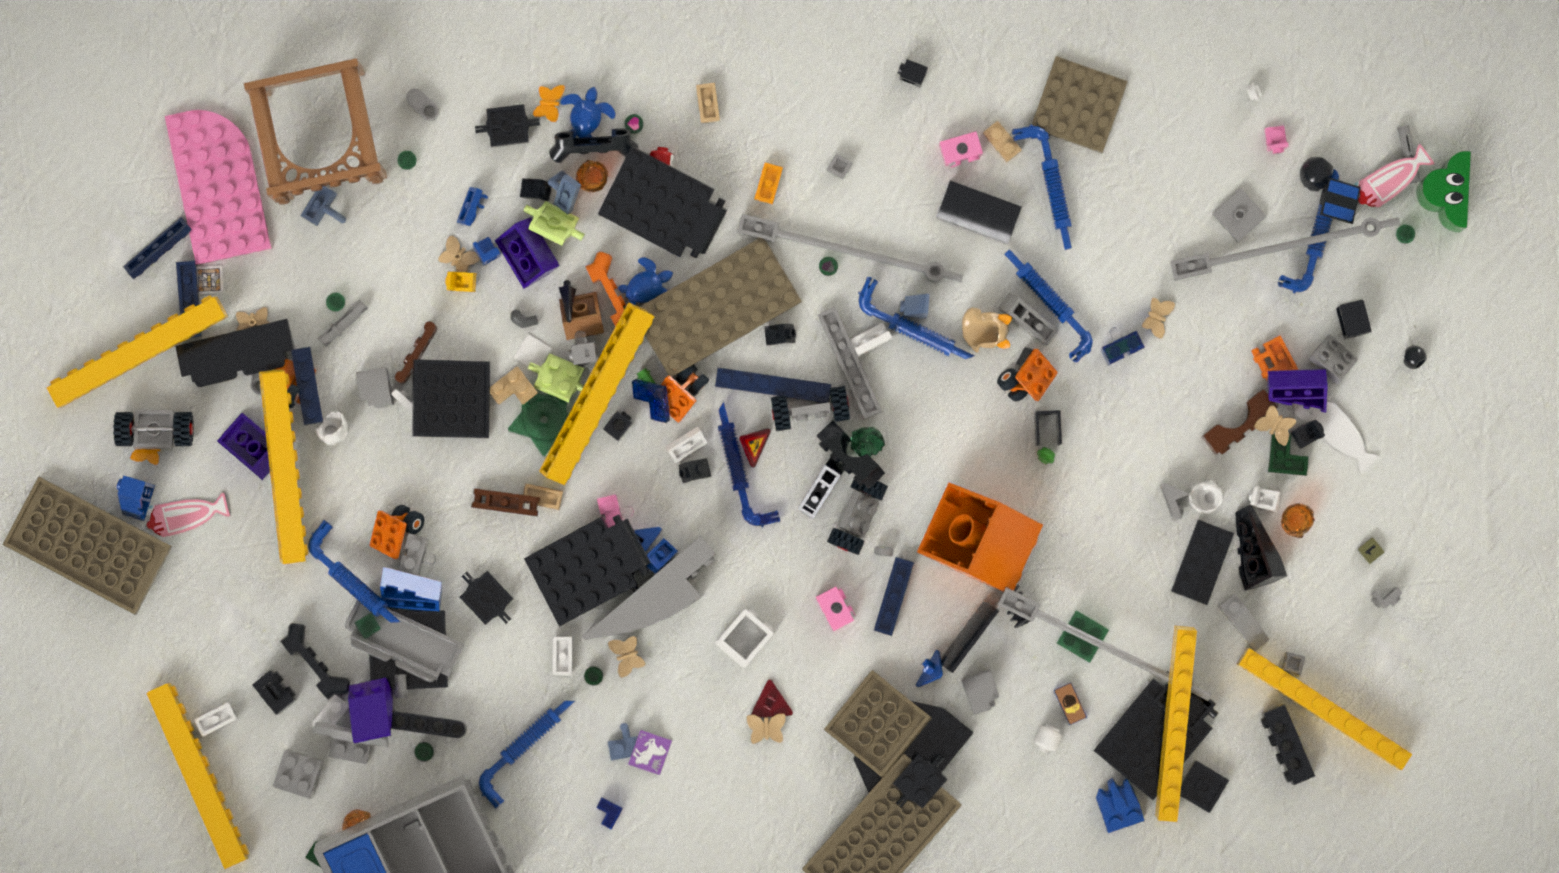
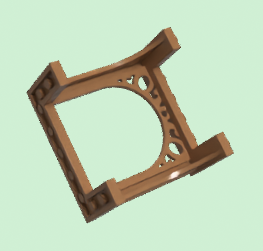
(279, 188)

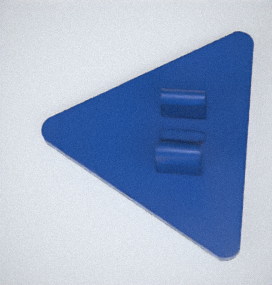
(931, 671)

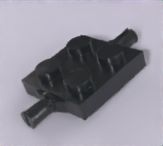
(507, 125)
(486, 597)
(920, 780)

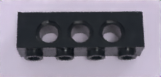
(1304, 770)

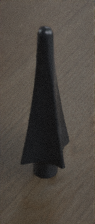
(567, 293)

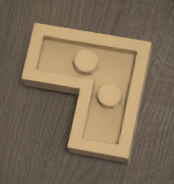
(513, 383)

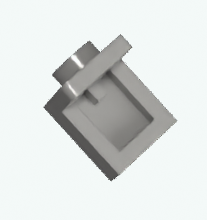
(1391, 598)

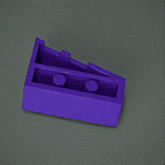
(1299, 387)

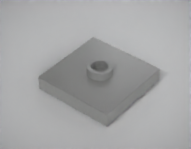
(1239, 215)

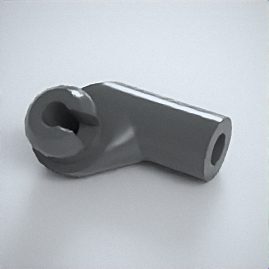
(521, 321)

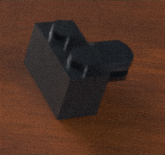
(274, 692)

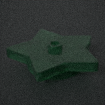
(529, 423)

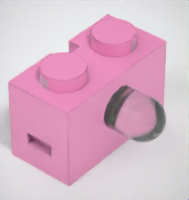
(960, 149)
(610, 507)
(835, 609)

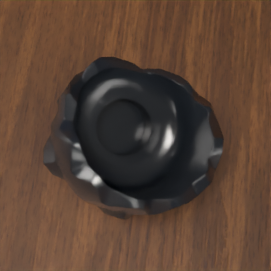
(1315, 173)

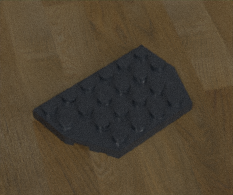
(941, 735)

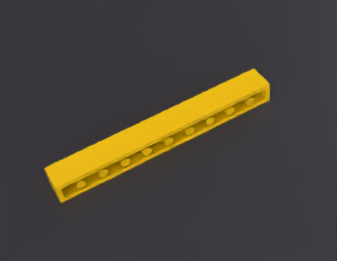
(137, 351)
(596, 393)
(282, 466)
(1324, 709)
(1175, 723)
(197, 775)

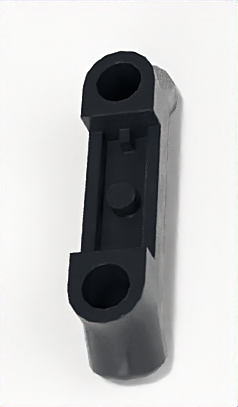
(567, 144)
(329, 684)

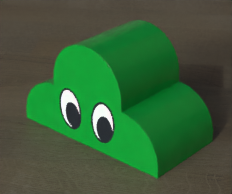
(1448, 191)

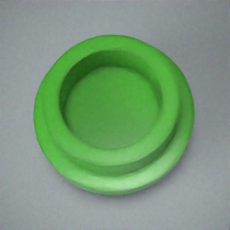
(1046, 455)

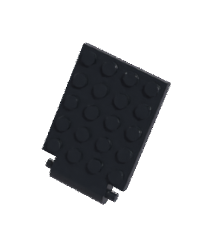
(663, 205)
(588, 567)
(1136, 738)

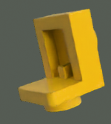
(461, 281)

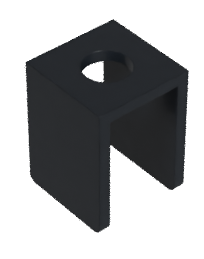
(1353, 319)
(1058, 425)

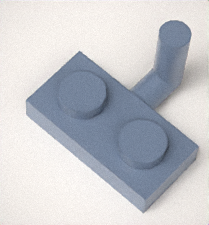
(566, 191)
(319, 205)
(623, 747)

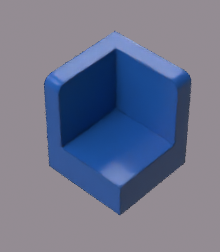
(486, 250)

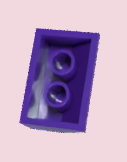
(526, 253)

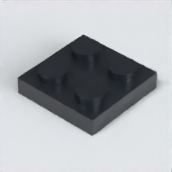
(1203, 786)

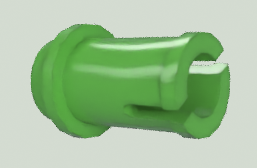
(645, 376)

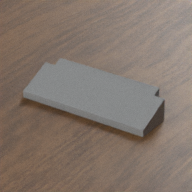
(408, 643)

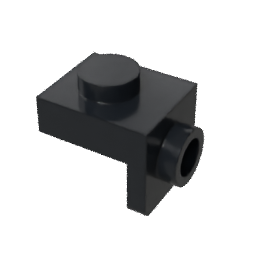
(535, 189)
(780, 334)
(1308, 433)
(694, 470)

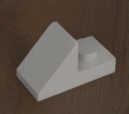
(1171, 494)

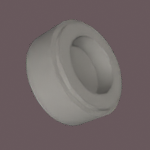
(883, 551)

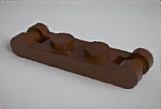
(420, 346)
(505, 502)

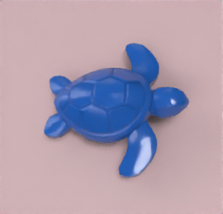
(586, 114)
(646, 284)

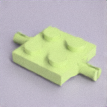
(553, 223)
(558, 377)

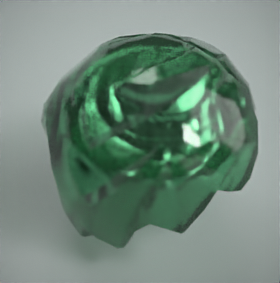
(867, 441)

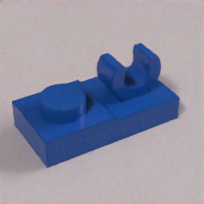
(471, 203)

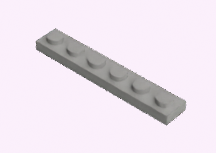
(849, 363)

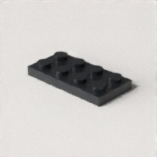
(1202, 562)

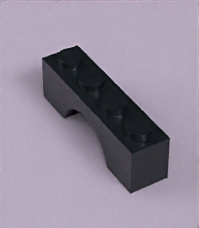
(863, 467)

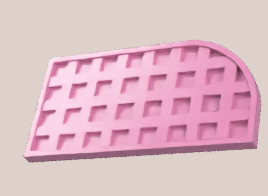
(217, 186)

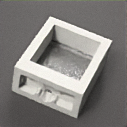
(746, 636)

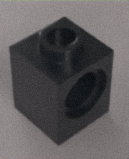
(912, 73)
(618, 434)

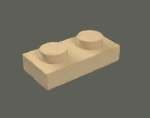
(707, 103)
(1002, 141)

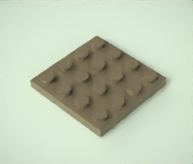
(1079, 104)
(877, 723)

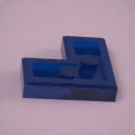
(656, 396)

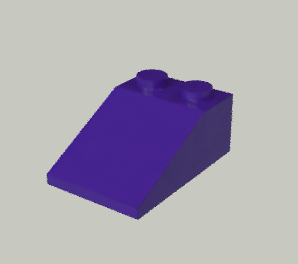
(247, 444)
(370, 710)

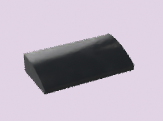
(979, 212)
(968, 636)

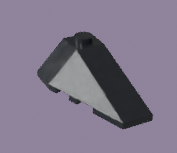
(1258, 555)

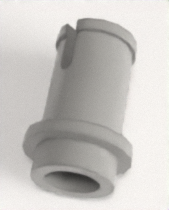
(400, 686)

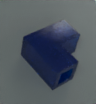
(612, 810)

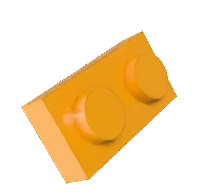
(768, 183)

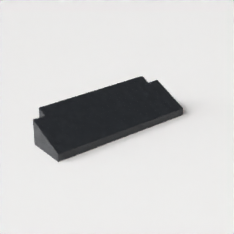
(244, 350)

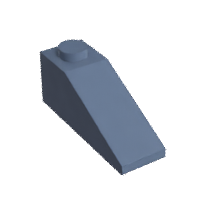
(915, 306)

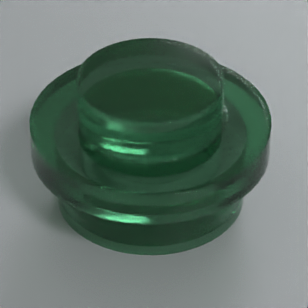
(407, 160)
(1405, 234)
(335, 302)

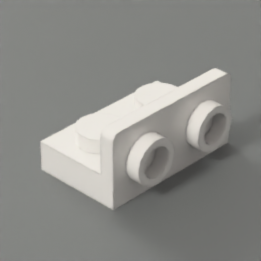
(870, 339)

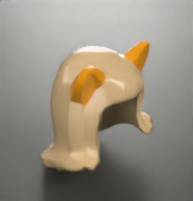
(985, 329)

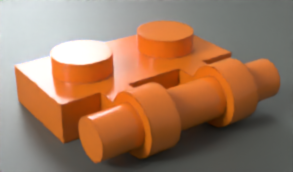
(1278, 354)

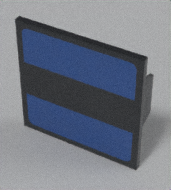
(1339, 200)

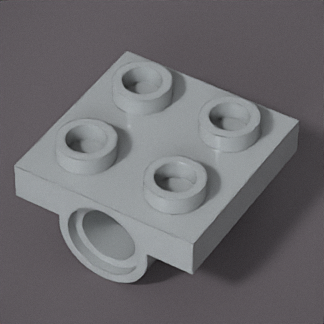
(1334, 358)

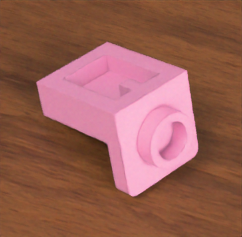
(1276, 139)

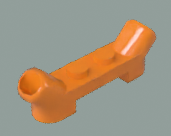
(598, 272)

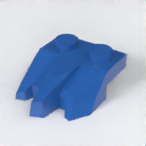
(1119, 806)

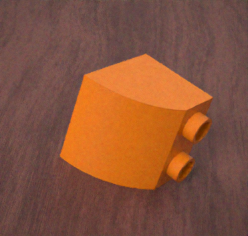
(980, 538)

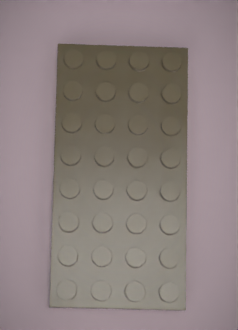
(718, 306)
(87, 545)
(880, 833)

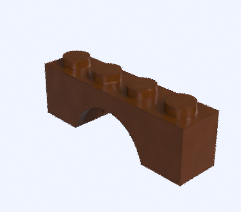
(1221, 437)

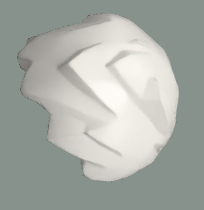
(333, 429)
(1206, 497)

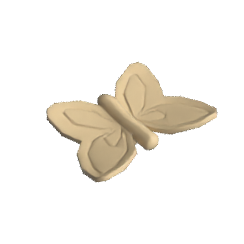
(456, 256)
(1156, 315)
(253, 320)
(1275, 423)
(628, 654)
(766, 729)

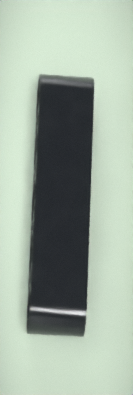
(428, 724)

